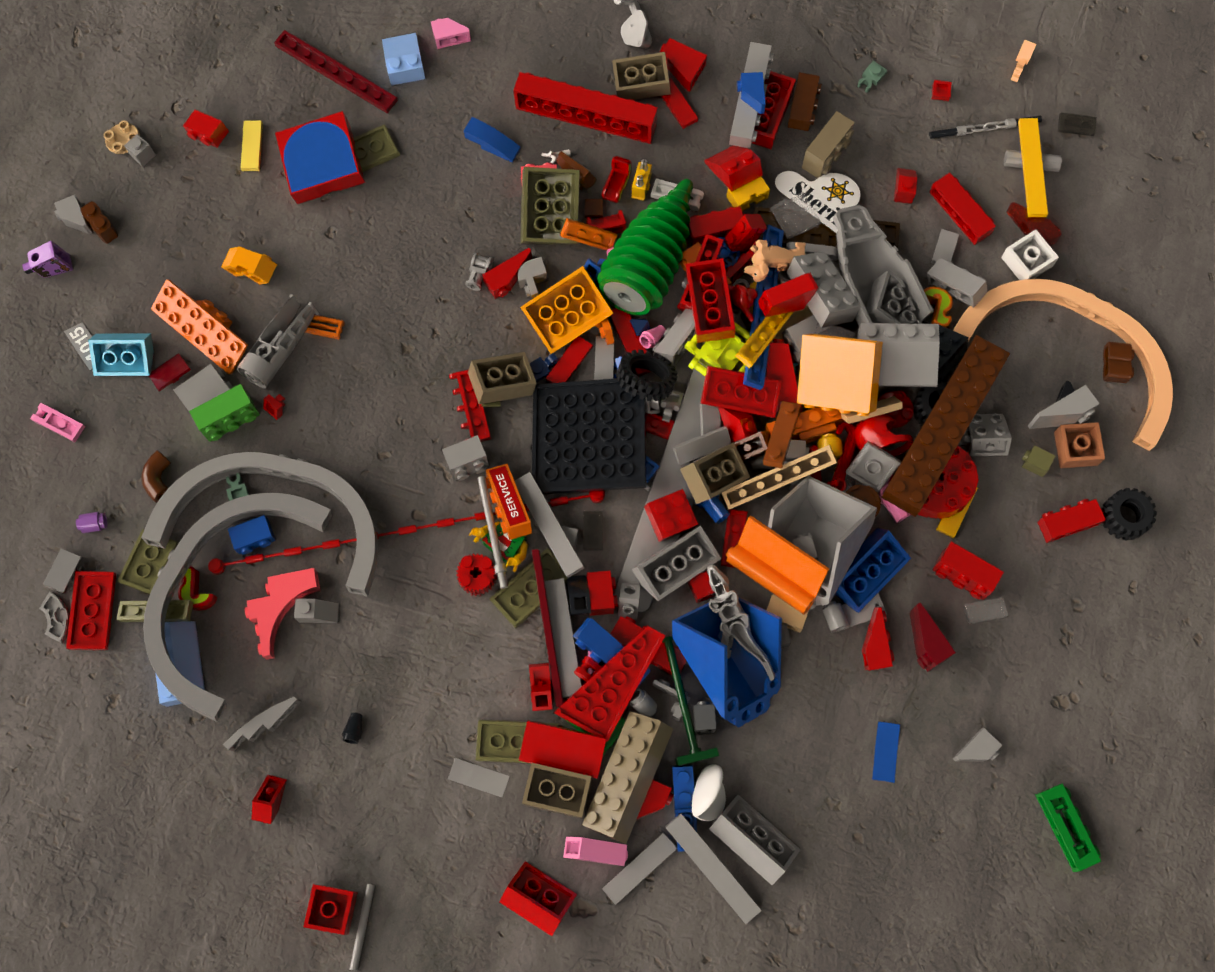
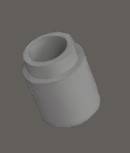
(643, 703)

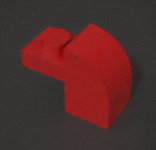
(540, 687)

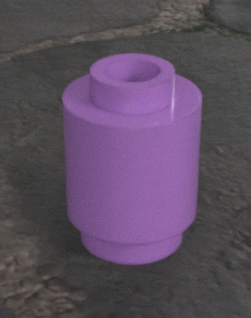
(91, 522)

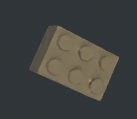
(641, 76)
(828, 145)
(501, 378)
(714, 473)
(557, 790)

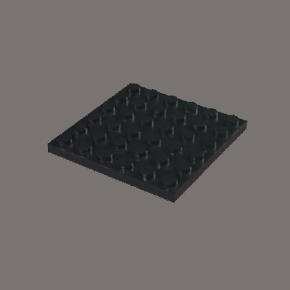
(588, 437)

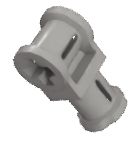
(478, 266)

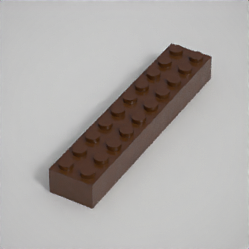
(945, 426)

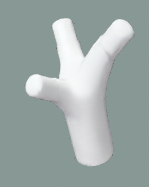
(554, 155)

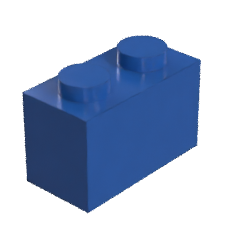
(251, 535)

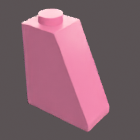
(595, 851)

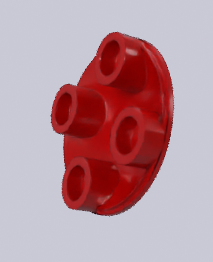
(904, 414)

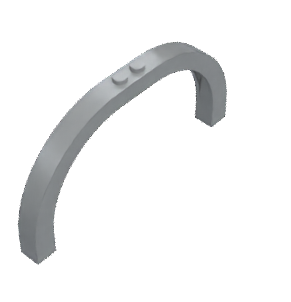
(212, 471)
(178, 564)

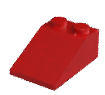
(735, 166)

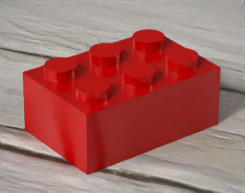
(967, 571)

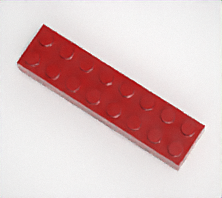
(585, 107)

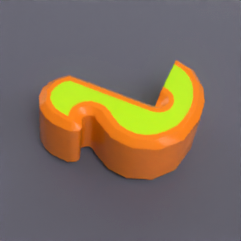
(943, 304)

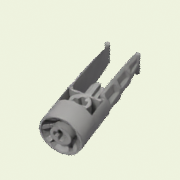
(273, 345)

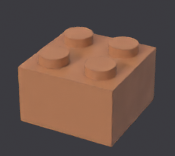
(1079, 445)

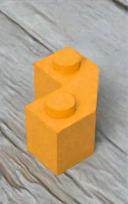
(249, 263)

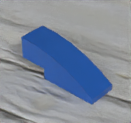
(491, 139)

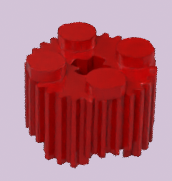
(471, 565)

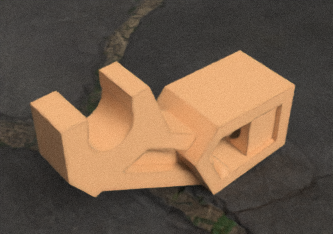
(1023, 58)

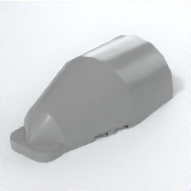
(867, 255)

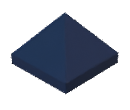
(640, 325)

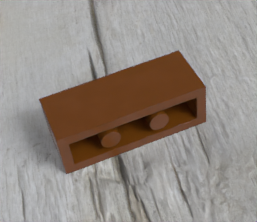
(804, 101)

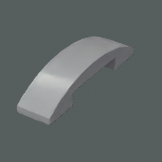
(603, 359)

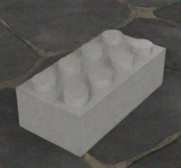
(833, 300)

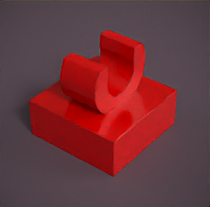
(274, 406)

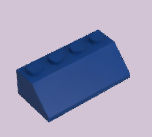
(872, 569)

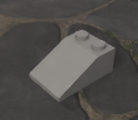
(1069, 410)

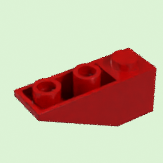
(875, 646)

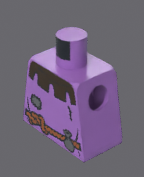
(48, 260)

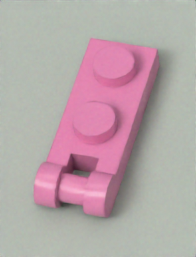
(58, 422)

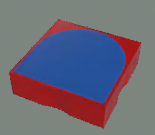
(319, 157)

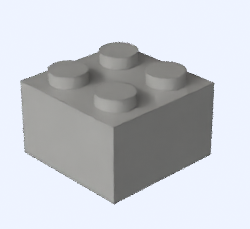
(466, 458)

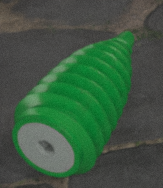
(648, 254)

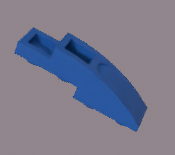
(683, 792)

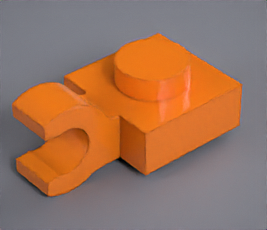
(606, 331)

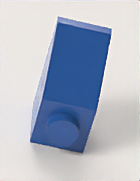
(752, 90)

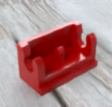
(613, 223)

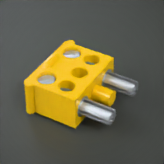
(641, 180)

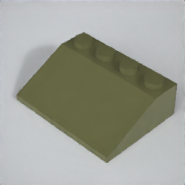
(547, 201)

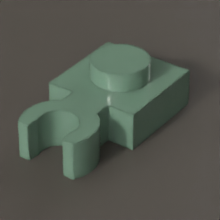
(872, 75)
(237, 488)

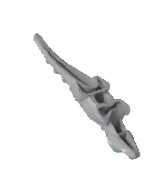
(734, 620)

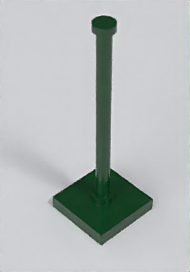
(695, 753)

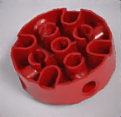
(953, 488)

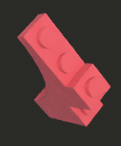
(272, 609)

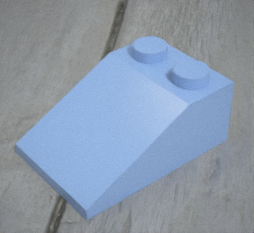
(403, 59)

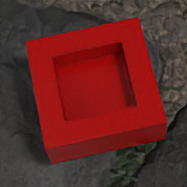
(941, 90)

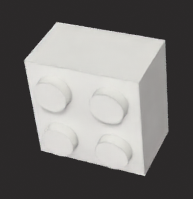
(1030, 256)

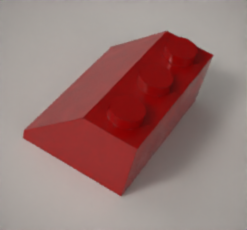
(538, 898)

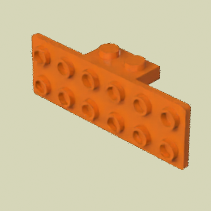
(200, 325)

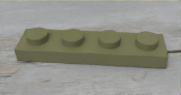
(134, 611)

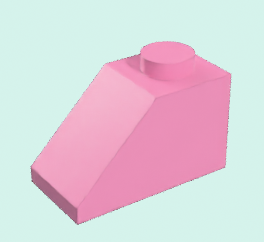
(449, 33)

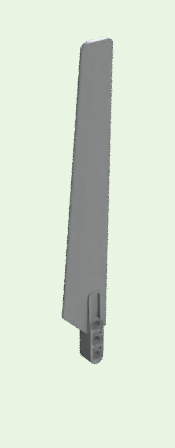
(669, 476)

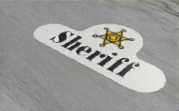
(824, 194)

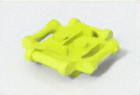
(717, 352)

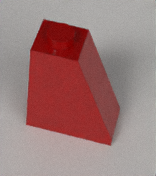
(684, 62)
(788, 296)

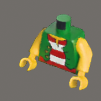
(512, 551)

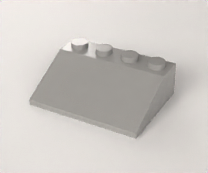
(908, 352)

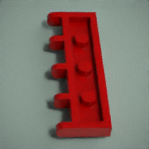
(474, 411)

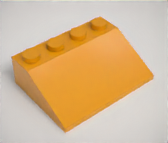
(567, 309)

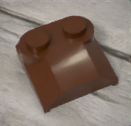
(586, 178)

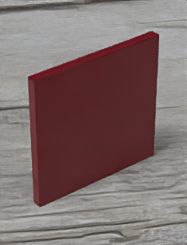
(169, 372)

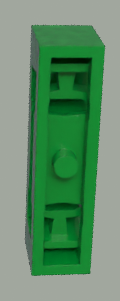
(1079, 856)

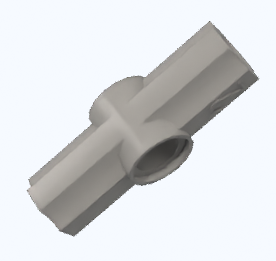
(1050, 162)

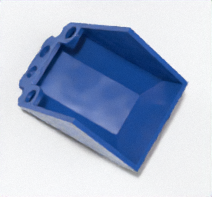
(736, 684)

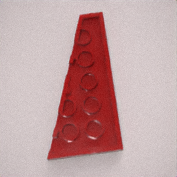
(606, 694)

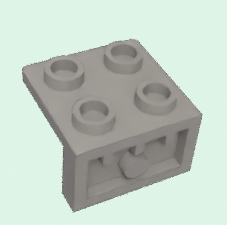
(989, 435)

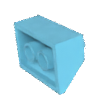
(121, 354)

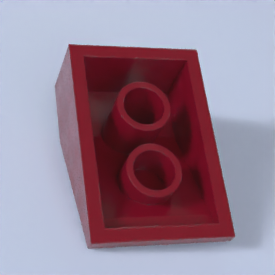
(929, 641)

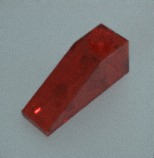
(1049, 231)

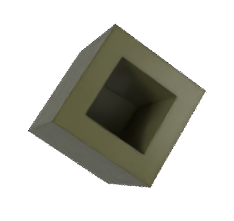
(1037, 460)

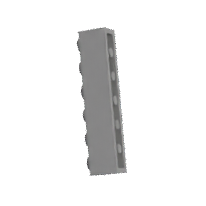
(745, 116)

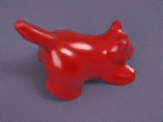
(743, 298)

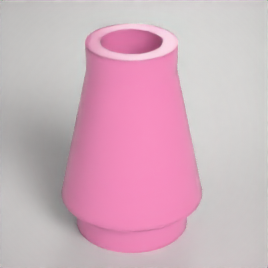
(652, 336)

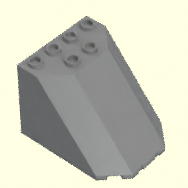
(834, 521)

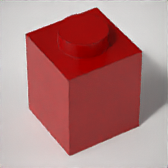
(701, 587)

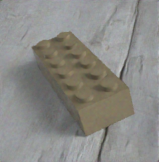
(627, 777)

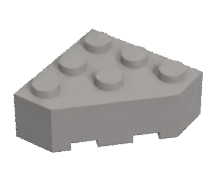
(889, 302)

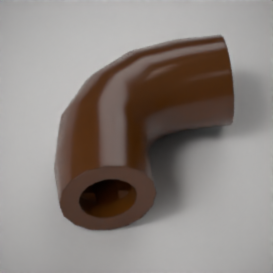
(152, 474)

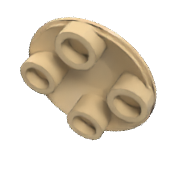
(119, 136)

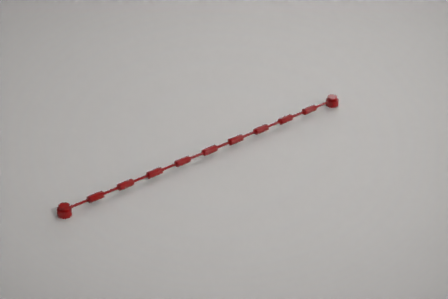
(217, 566)

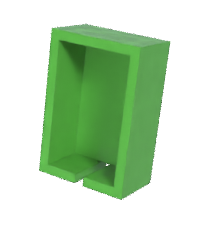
(224, 413)

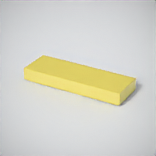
(251, 145)

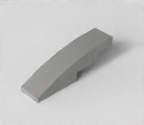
(268, 719)

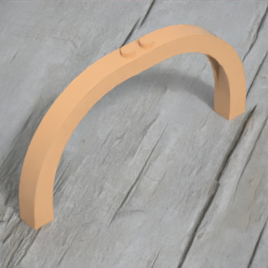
(1103, 313)

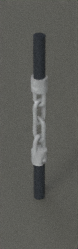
(961, 130)

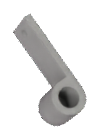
(843, 617)

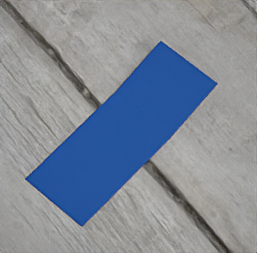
(886, 752)

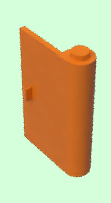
(778, 565)

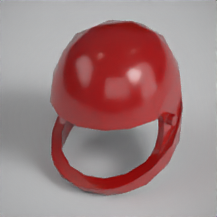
(878, 432)

